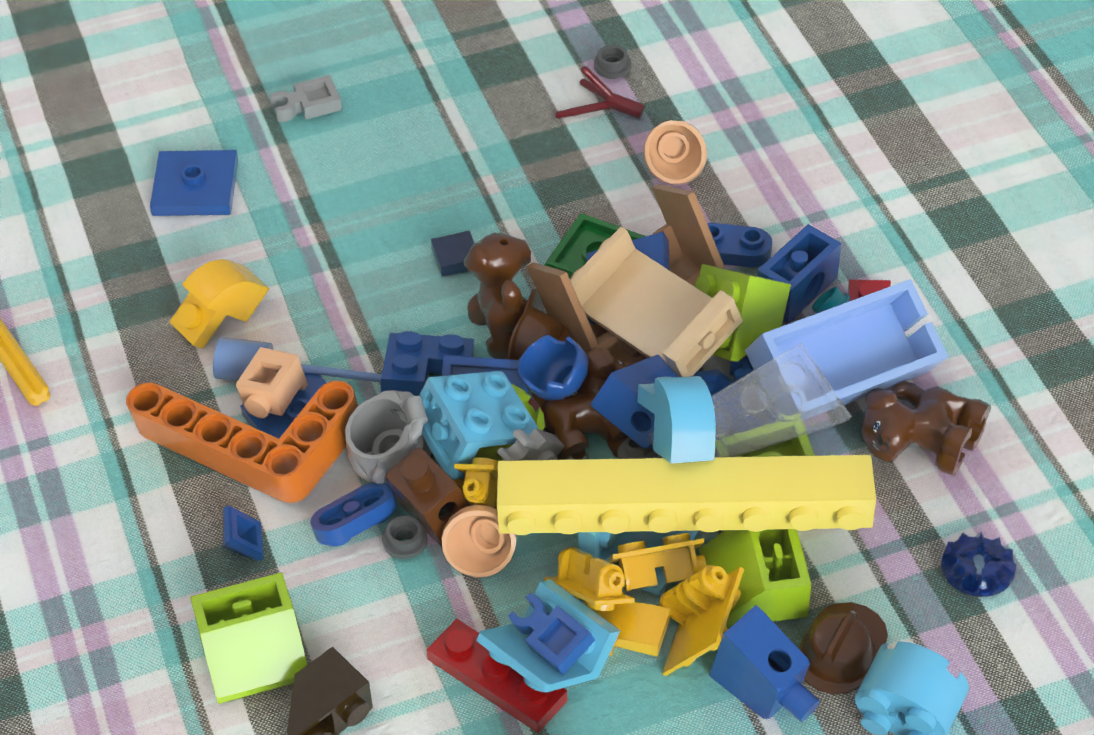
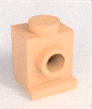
(265, 389)

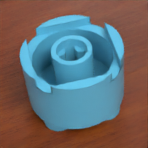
(910, 692)

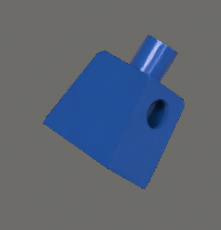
(619, 398)
(763, 668)

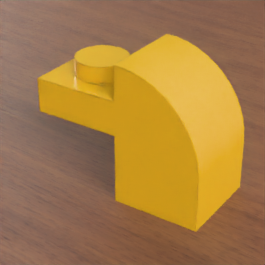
(214, 292)

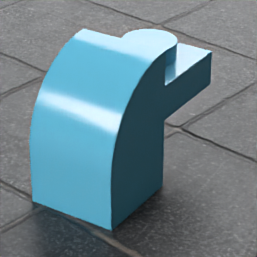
(682, 418)

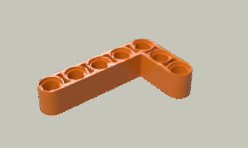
(278, 467)

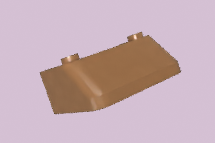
(689, 248)

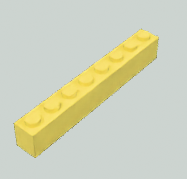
(685, 496)

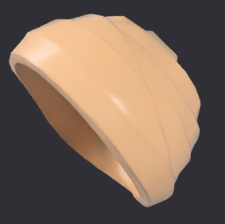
(675, 152)
(474, 542)

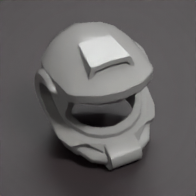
(382, 437)

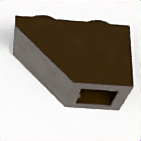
(328, 697)

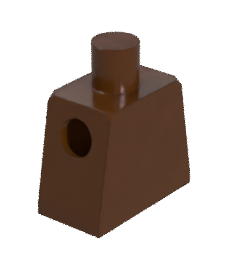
(424, 489)

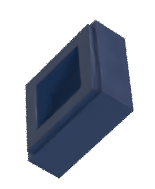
(451, 252)

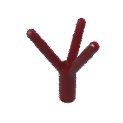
(612, 101)

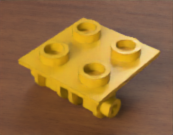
(702, 610)

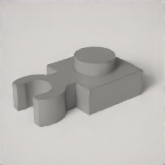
(309, 97)
(536, 446)

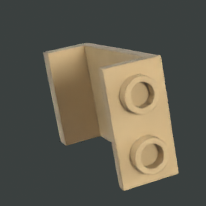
(653, 306)

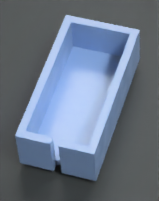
(861, 342)

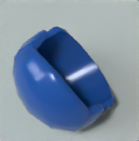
(553, 367)

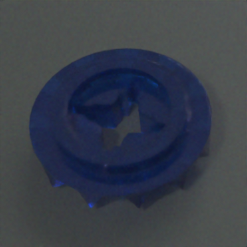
(962, 574)

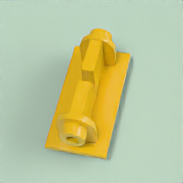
(480, 481)
(675, 556)
(590, 579)

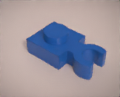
(553, 636)

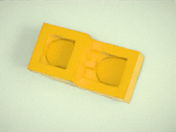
(640, 626)

